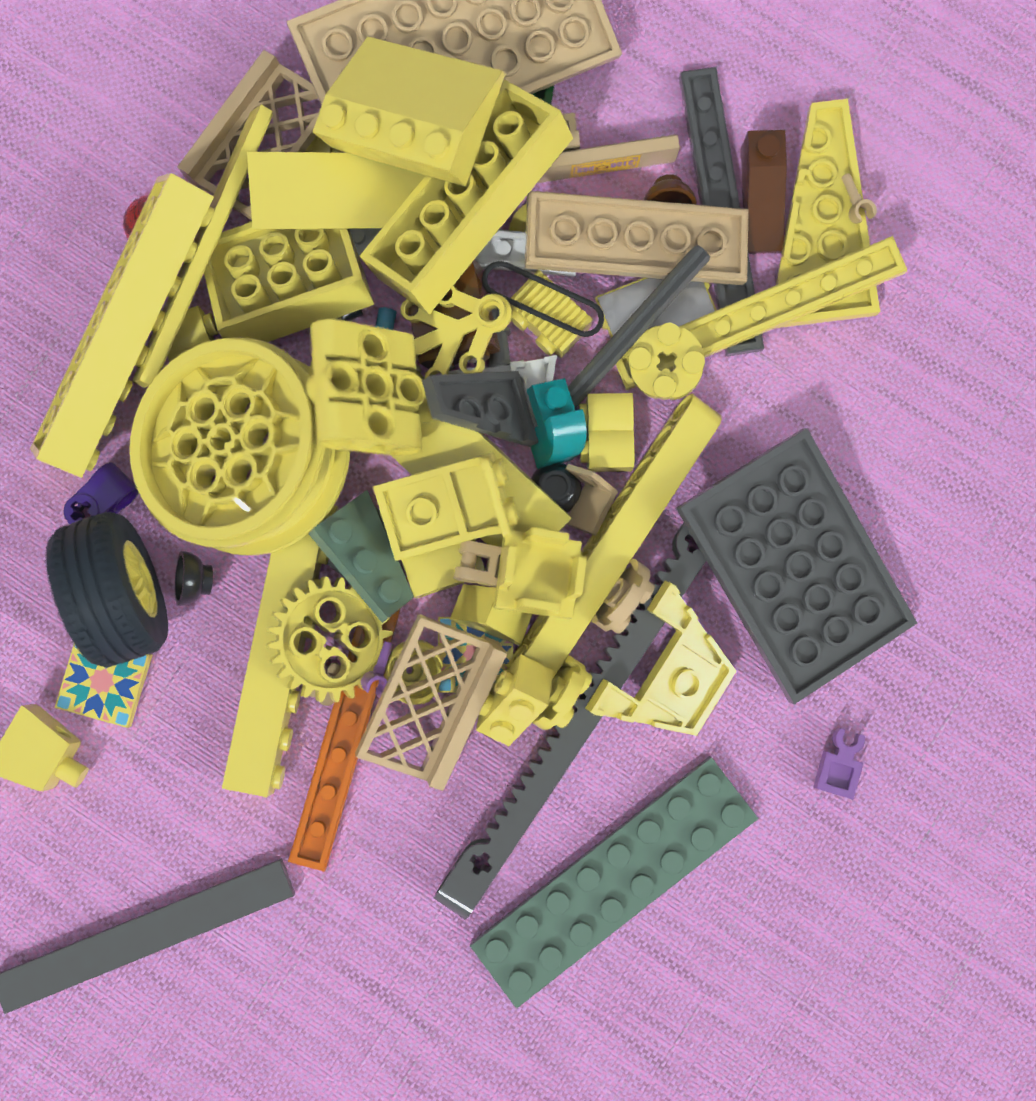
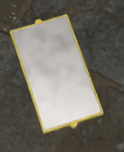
(622, 302)

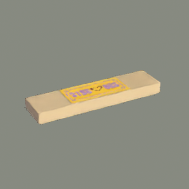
(613, 158)

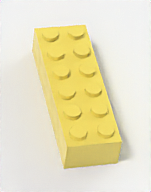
(449, 224)

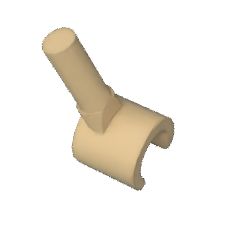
(857, 201)

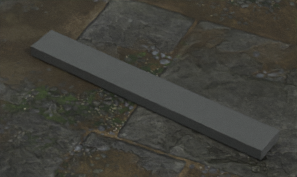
(714, 172)
(144, 935)

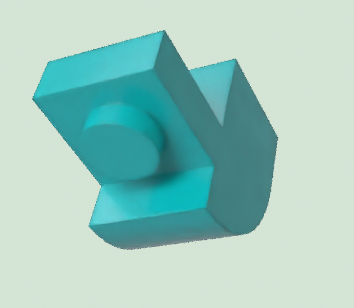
(560, 428)

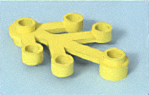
(451, 331)

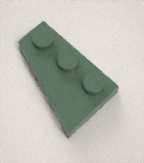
(363, 555)

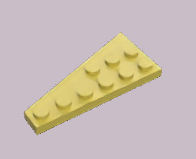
(819, 209)

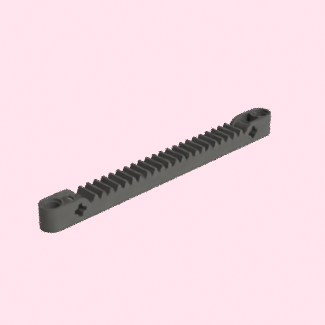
(467, 883)

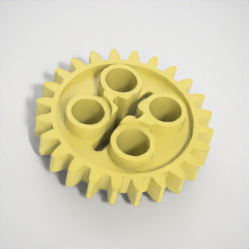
(308, 667)

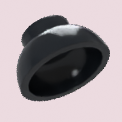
(559, 485)
(191, 578)

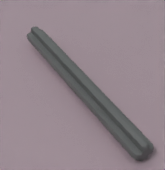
(638, 323)

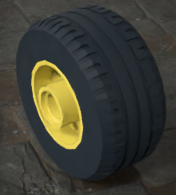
(106, 589)

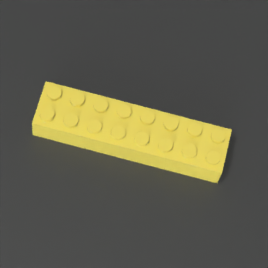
(122, 324)

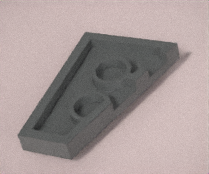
(483, 403)

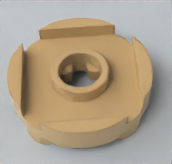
(629, 591)

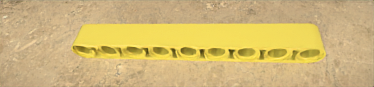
(625, 528)

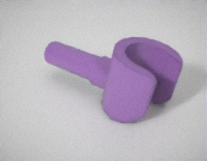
(378, 671)

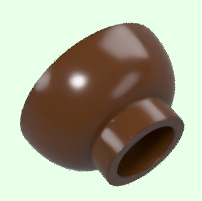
(670, 189)

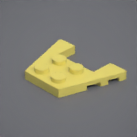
(683, 680)

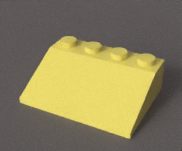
(410, 109)
(283, 280)

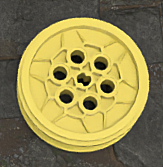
(291, 475)

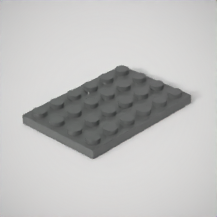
(797, 565)

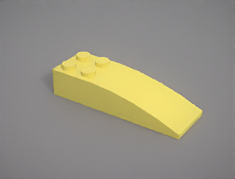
(450, 443)

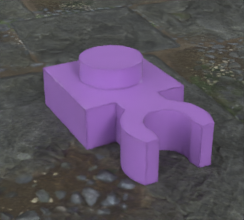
(839, 771)

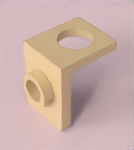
(593, 502)

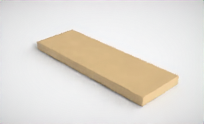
(633, 237)

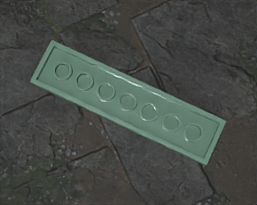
(613, 882)

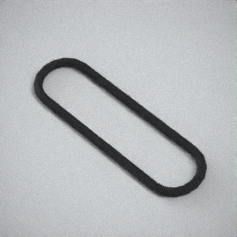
(551, 285)

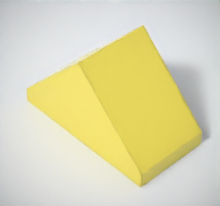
(477, 611)

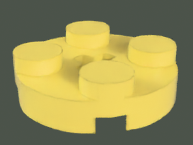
(667, 340)
(565, 689)

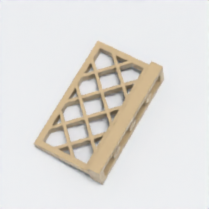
(223, 131)
(460, 716)

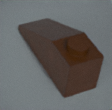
(764, 189)

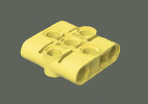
(365, 388)

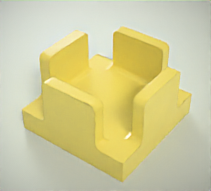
(540, 573)

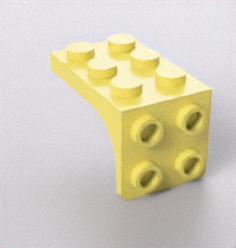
(447, 506)

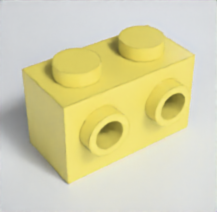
(515, 700)

